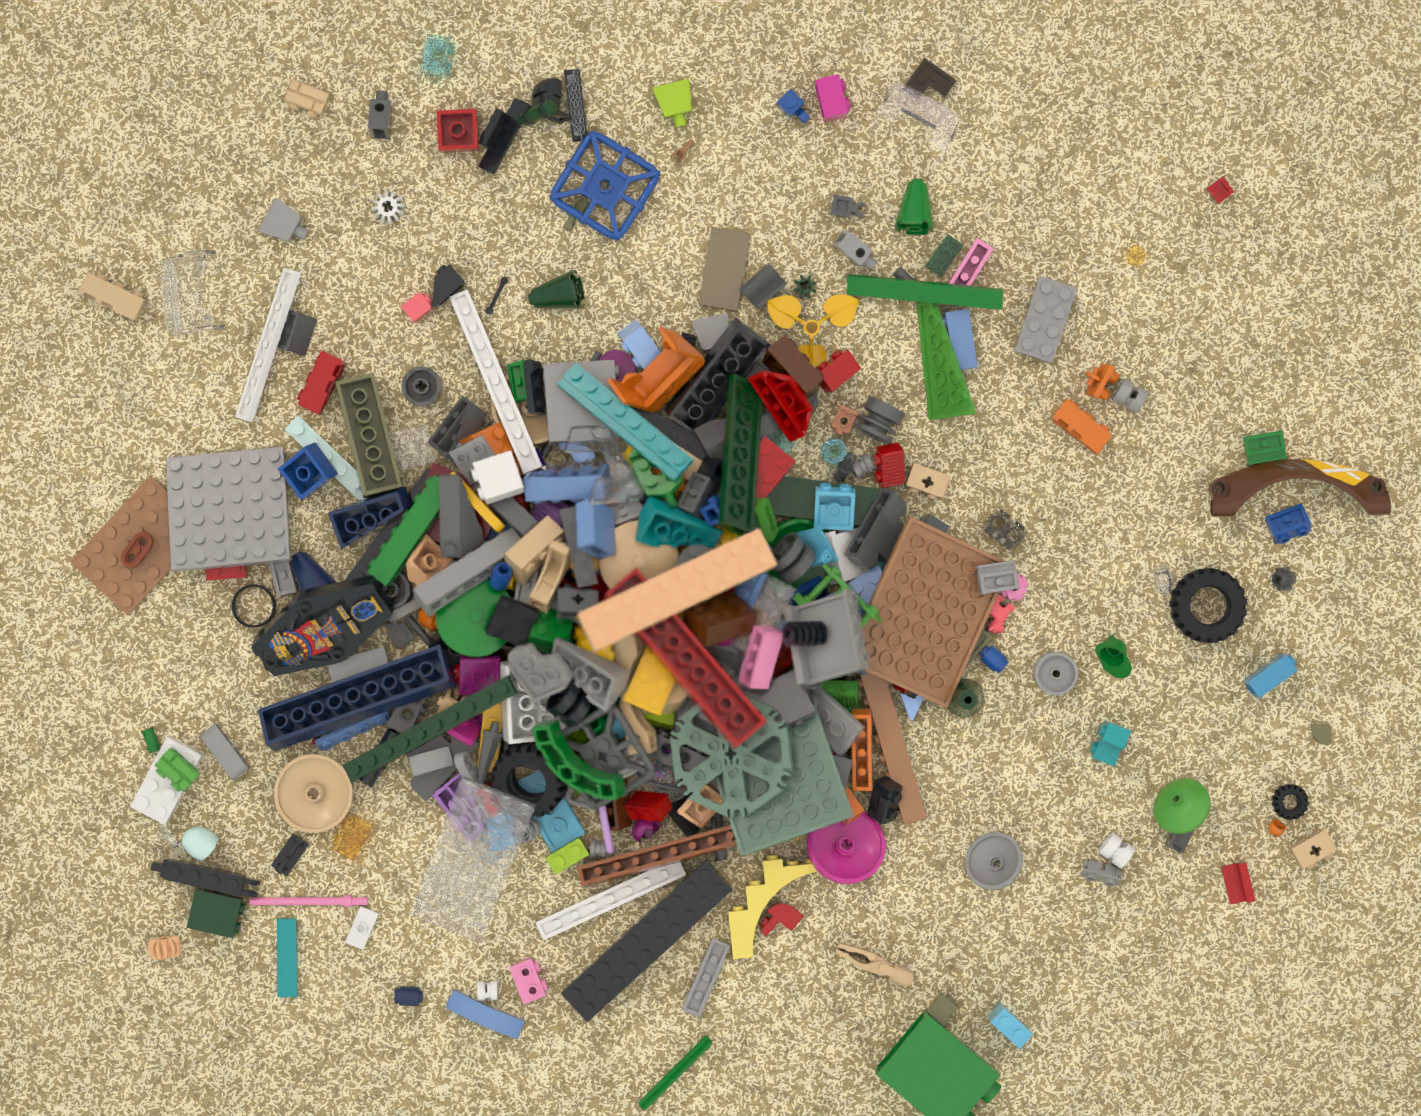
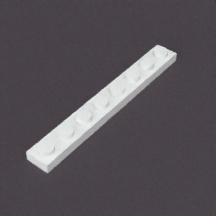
(267, 345)
(608, 899)

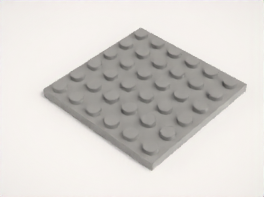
(227, 509)

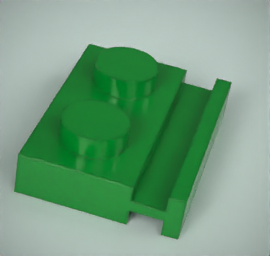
(1264, 447)

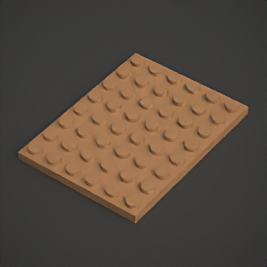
(927, 612)

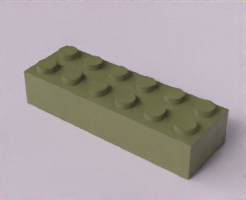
(368, 435)

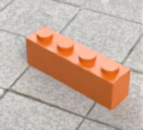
(862, 753)

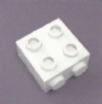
(497, 478)

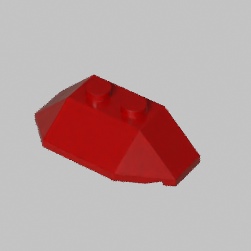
(784, 402)

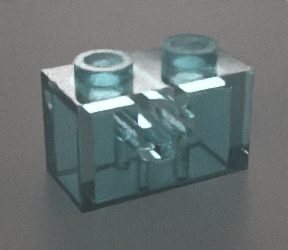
(433, 45)

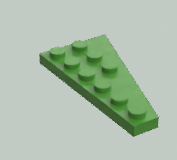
(944, 381)

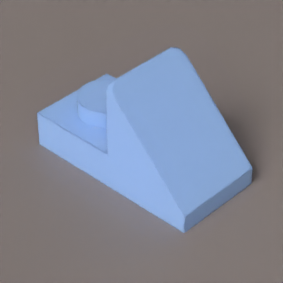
(911, 704)

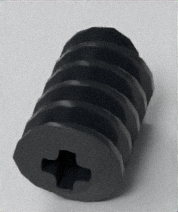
(804, 633)

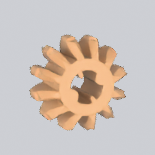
(164, 947)

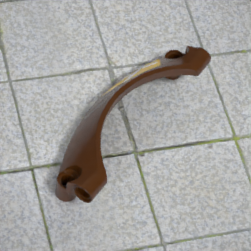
(1249, 480)

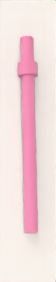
(347, 900)

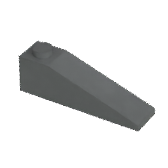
(712, 434)

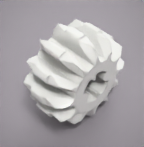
(382, 211)

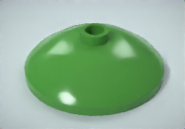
(1186, 813)

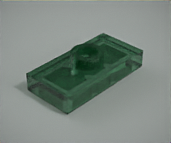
(944, 255)

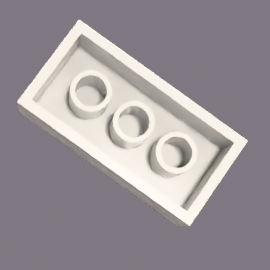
(156, 795)

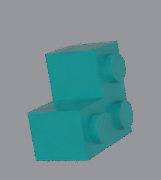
(1109, 743)

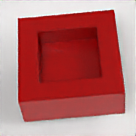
(1220, 190)

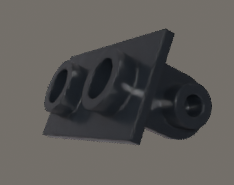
(289, 855)

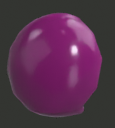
(645, 829)

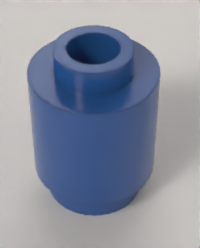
(500, 576)
(993, 658)

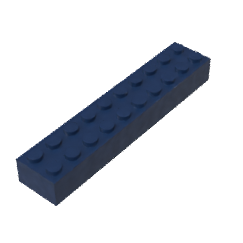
(356, 698)

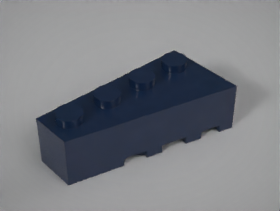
(363, 516)

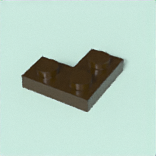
(930, 75)

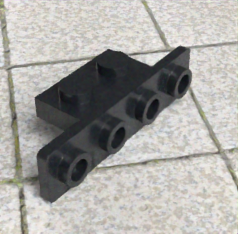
(500, 134)

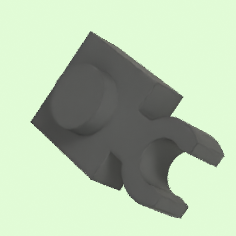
(843, 207)
(400, 633)

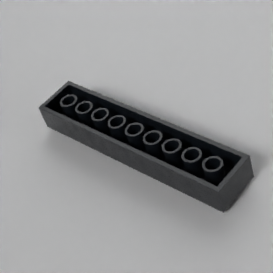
(647, 940)

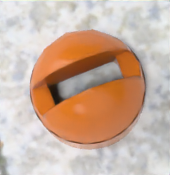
(1276, 827)

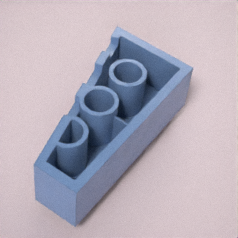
(564, 485)

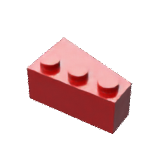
(321, 382)

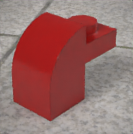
(782, 913)

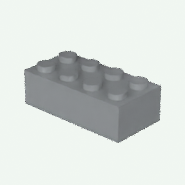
(1045, 320)

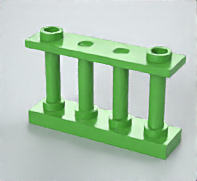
(834, 573)

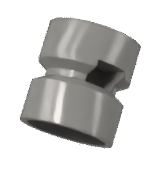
(1123, 393)

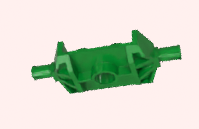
(654, 485)

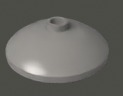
(985, 854)

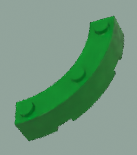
(571, 768)

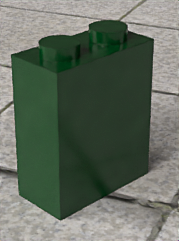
(216, 913)

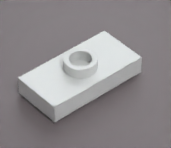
(362, 927)

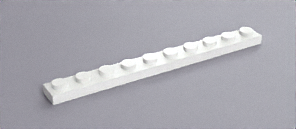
(495, 382)

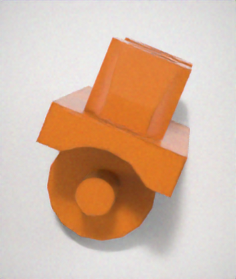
(1098, 380)

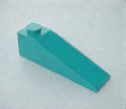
(673, 527)

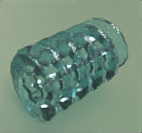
(839, 445)

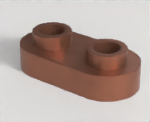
(136, 549)

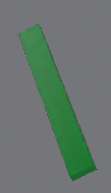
(925, 291)

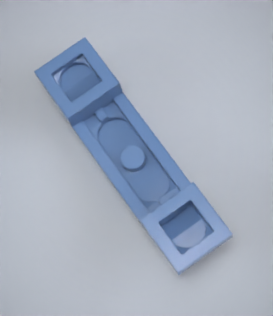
(484, 1014)

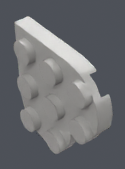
(539, 673)

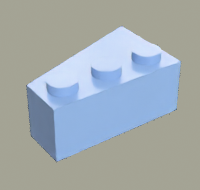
(639, 344)

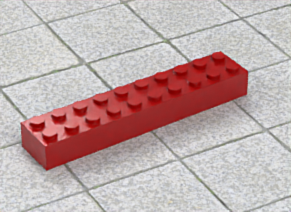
(697, 672)

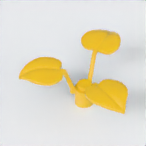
(786, 308)

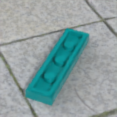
(287, 957)

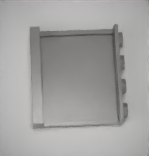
(562, 409)
(844, 648)

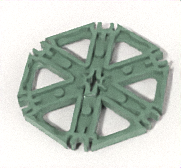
(733, 773)

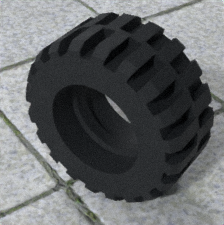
(1227, 624)
(505, 779)

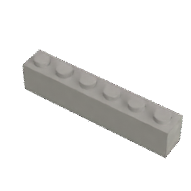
(464, 574)

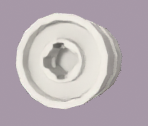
(1116, 850)

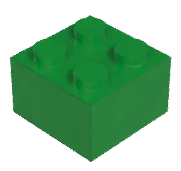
(547, 629)

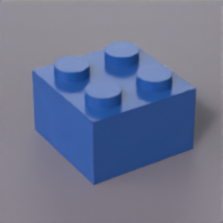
(307, 471)

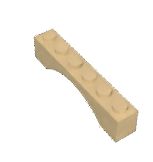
(628, 655)

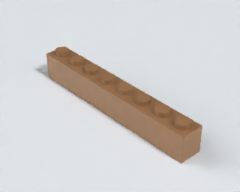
(893, 746)

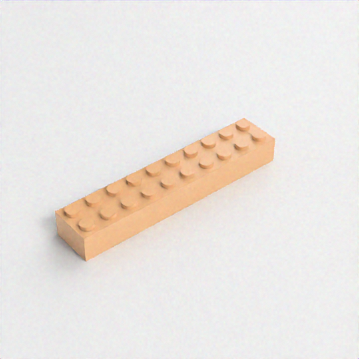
(676, 590)

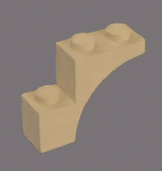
(553, 572)

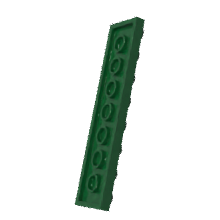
(740, 456)

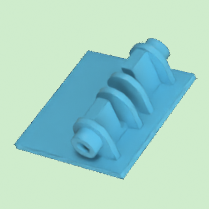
(818, 542)

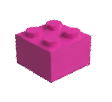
(831, 98)

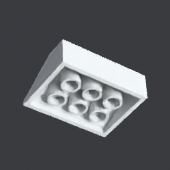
(521, 713)

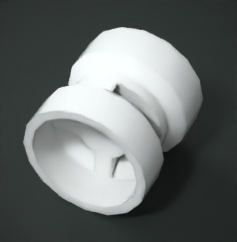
(492, 990)

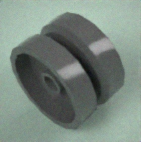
(792, 557)

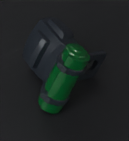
(545, 103)

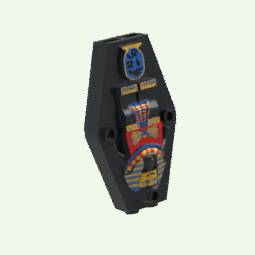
(323, 625)

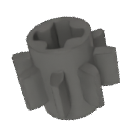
(1283, 578)

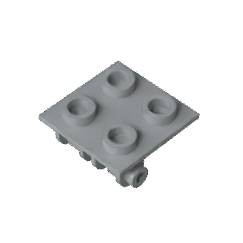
(469, 453)

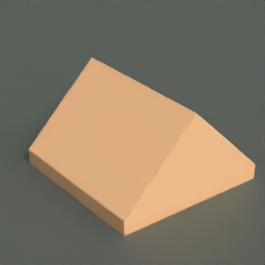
(426, 561)
(697, 813)

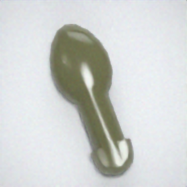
(580, 204)

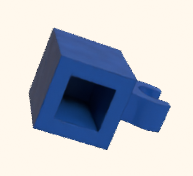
(791, 105)

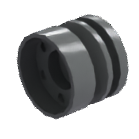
(879, 420)

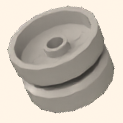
(1066, 677)

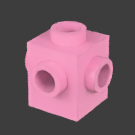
(1017, 594)

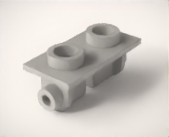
(1110, 876)

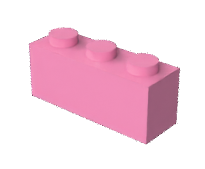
(972, 263)
(761, 657)

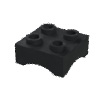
(511, 620)

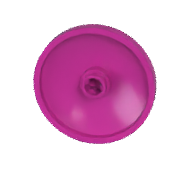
(847, 851)

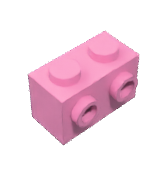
(528, 980)

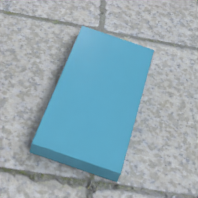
(559, 825)

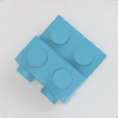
(834, 507)

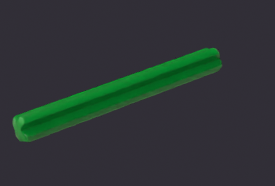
(675, 1073)

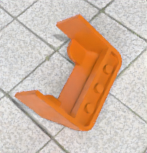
(662, 376)

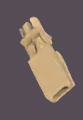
(896, 973)

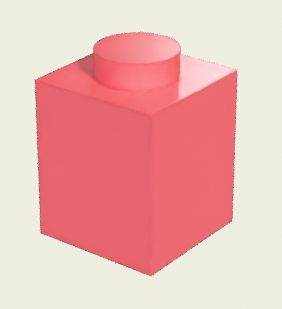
(418, 306)

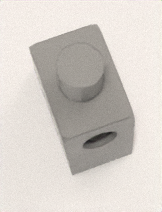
(283, 223)
(848, 243)
(710, 329)

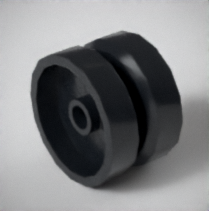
(569, 704)

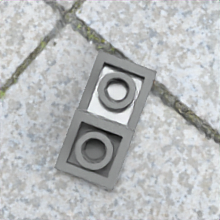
(430, 761)

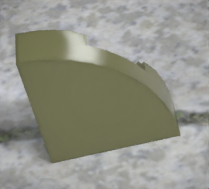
(1321, 733)

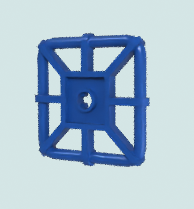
(609, 197)

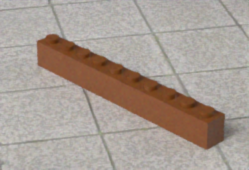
(657, 856)

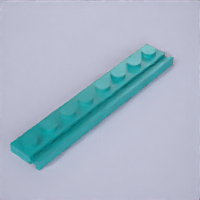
(625, 422)

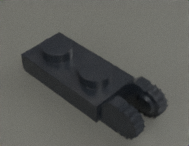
(534, 387)

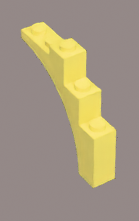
(758, 895)

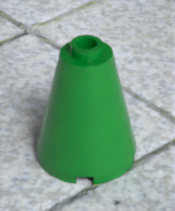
(915, 210)

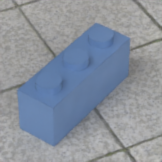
(961, 337)

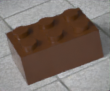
(786, 359)
(720, 619)

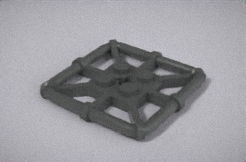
(608, 744)

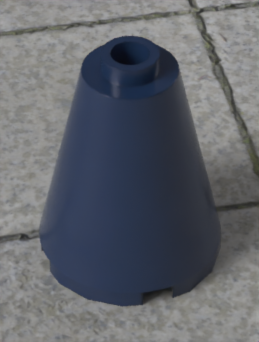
(309, 572)

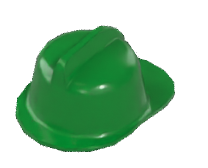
(1114, 657)

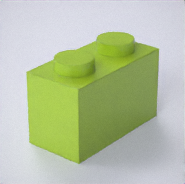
(567, 855)

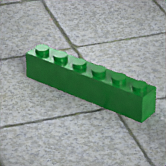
(408, 534)

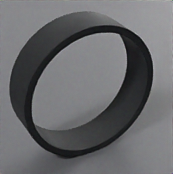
(234, 600)

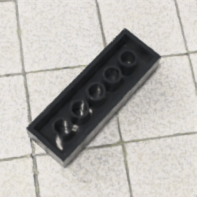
(707, 389)

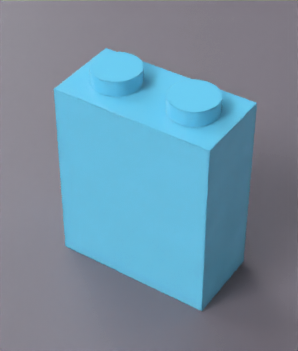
(1009, 1025)

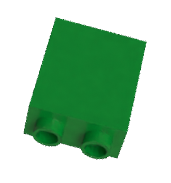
(938, 1070)

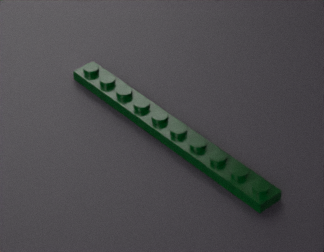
(430, 729)

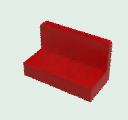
(1238, 883)

